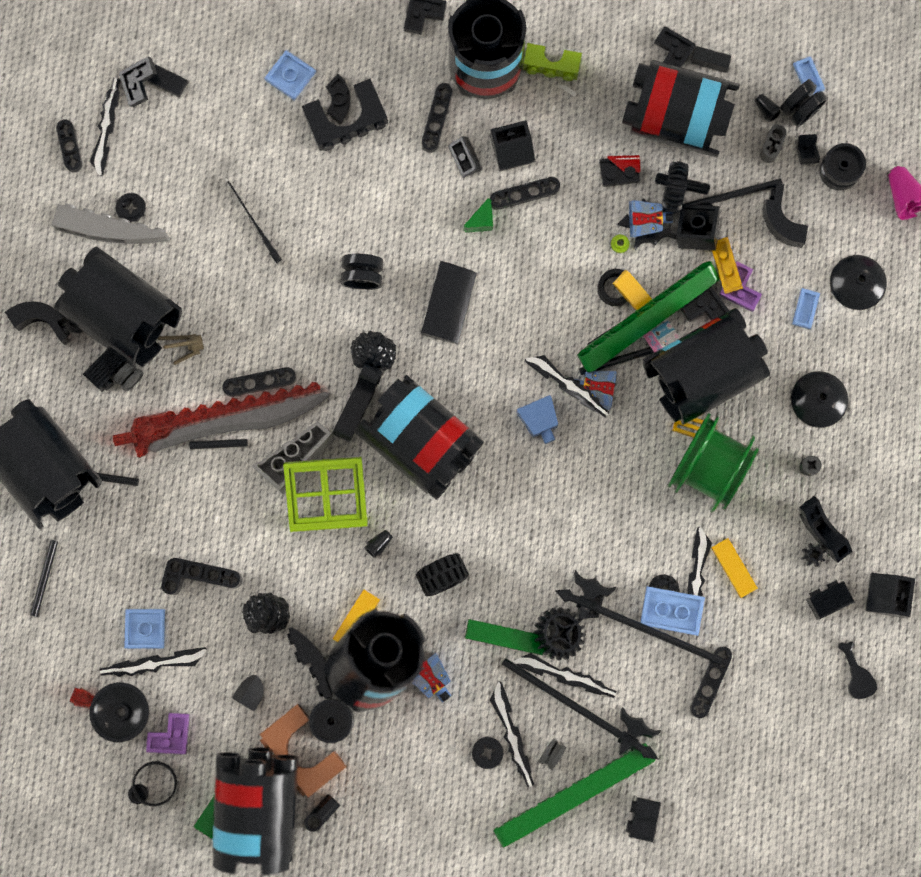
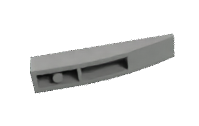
(104, 227)

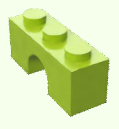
(566, 67)

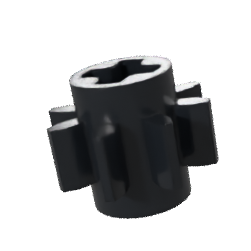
(816, 549)

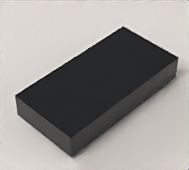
(169, 81)

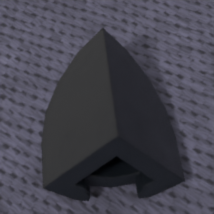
(250, 692)

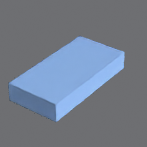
(806, 70)
(805, 308)

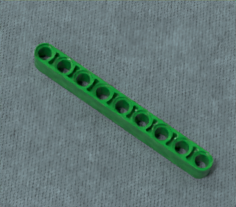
(648, 316)
(571, 797)

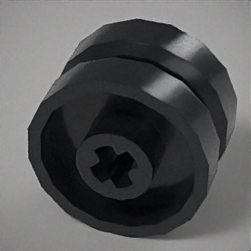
(804, 102)
(842, 166)
(362, 271)
(320, 716)

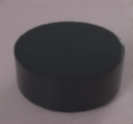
(141, 790)

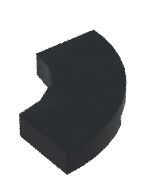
(339, 99)

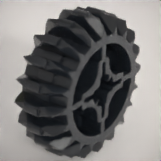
(675, 186)
(555, 627)

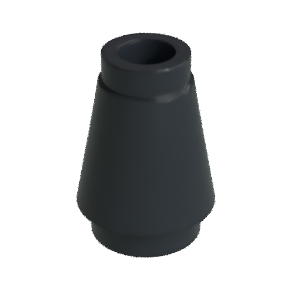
(767, 107)
(378, 543)

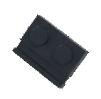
(613, 175)

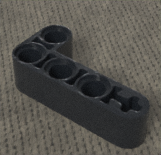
(357, 403)
(203, 576)

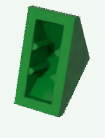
(481, 219)

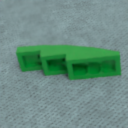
(502, 636)

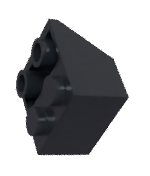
(512, 145)
(890, 595)

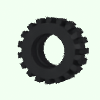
(442, 574)

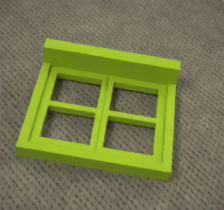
(327, 521)

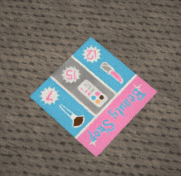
(661, 336)

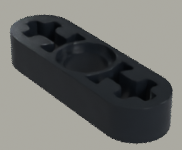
(61, 134)

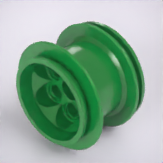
(714, 464)

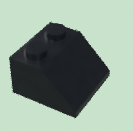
(698, 227)

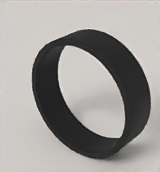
(153, 763)

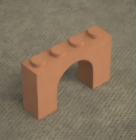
(278, 737)

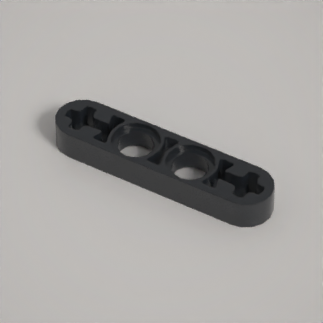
(438, 118)
(524, 191)
(259, 381)
(713, 683)

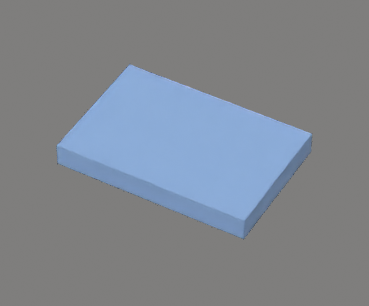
(672, 610)

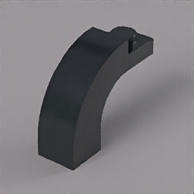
(780, 227)
(31, 312)
(823, 531)

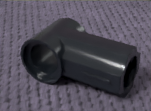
(323, 812)

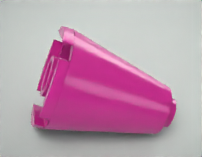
(905, 193)

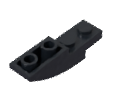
(309, 653)

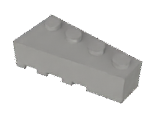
(304, 447)

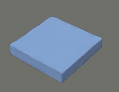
(290, 75)
(144, 629)

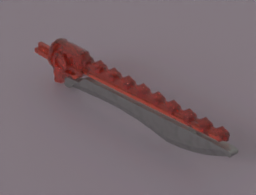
(159, 425)

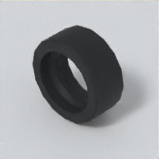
(601, 288)

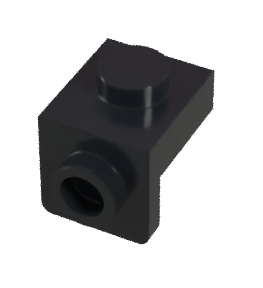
(807, 149)

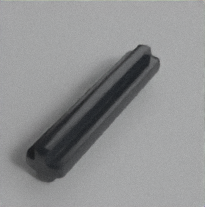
(694, 186)

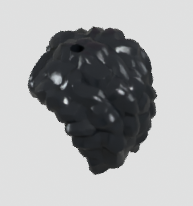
(374, 350)
(266, 613)

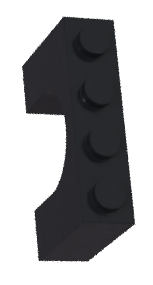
(328, 134)

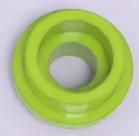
(620, 249)

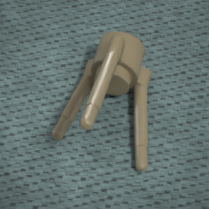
(193, 342)

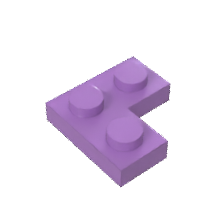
(744, 297)
(175, 739)

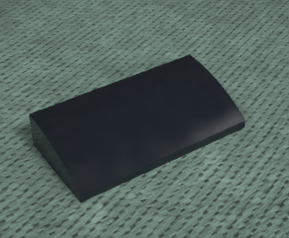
(448, 303)

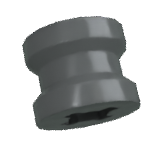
(807, 468)

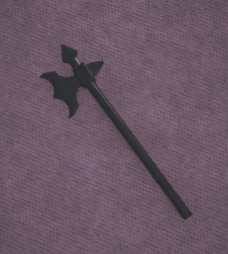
(654, 238)
(586, 604)
(627, 740)

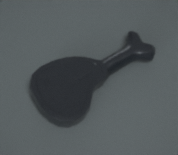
(862, 682)

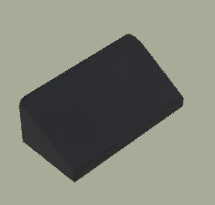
(711, 59)
(465, 156)

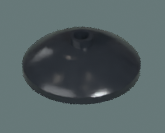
(848, 288)
(811, 408)
(105, 712)

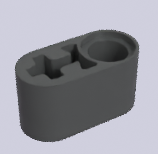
(772, 141)

